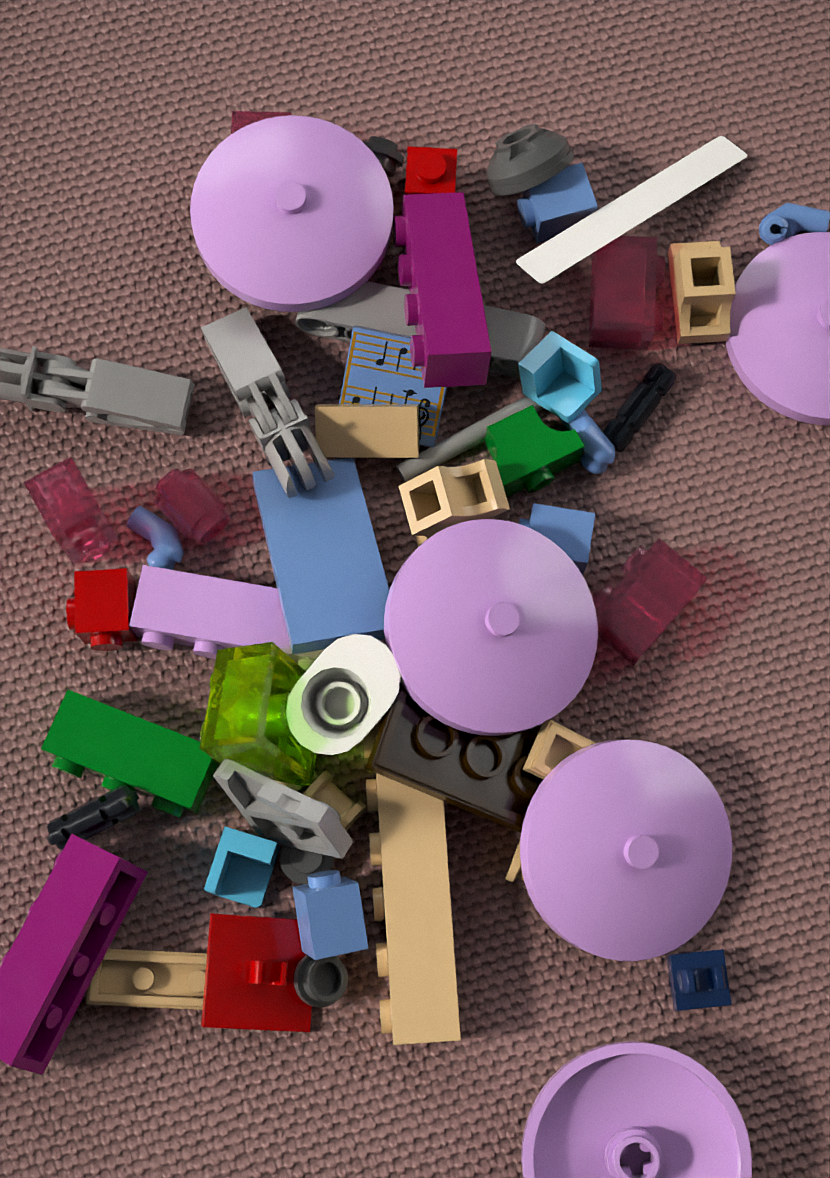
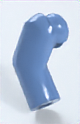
(791, 220)
(161, 534)

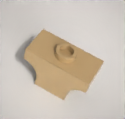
(701, 291)
(452, 496)

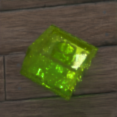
(248, 714)

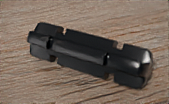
(639, 406)
(94, 816)

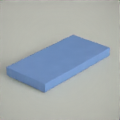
(323, 556)

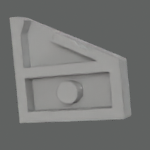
(283, 813)

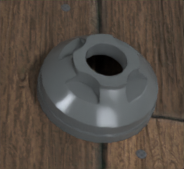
(527, 159)

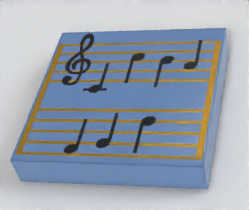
(382, 373)

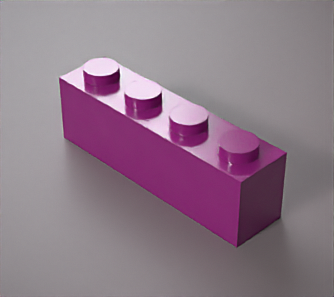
(443, 289)
(61, 950)

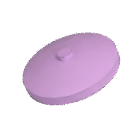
(292, 213)
(784, 327)
(491, 627)
(626, 849)
(634, 1115)

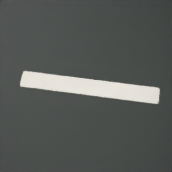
(630, 209)

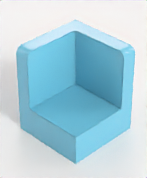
(560, 377)
(242, 867)

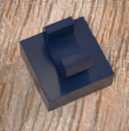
(698, 980)

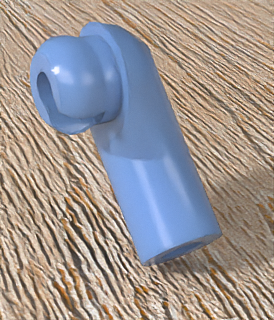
(597, 449)

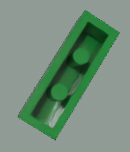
(129, 754)

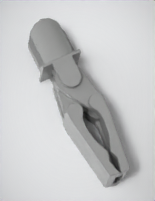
(258, 384)
(112, 394)

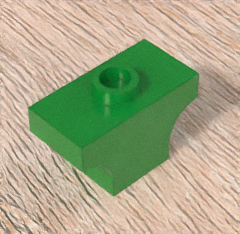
(530, 451)

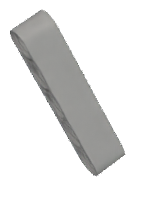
(382, 308)

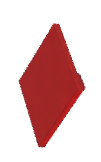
(253, 975)

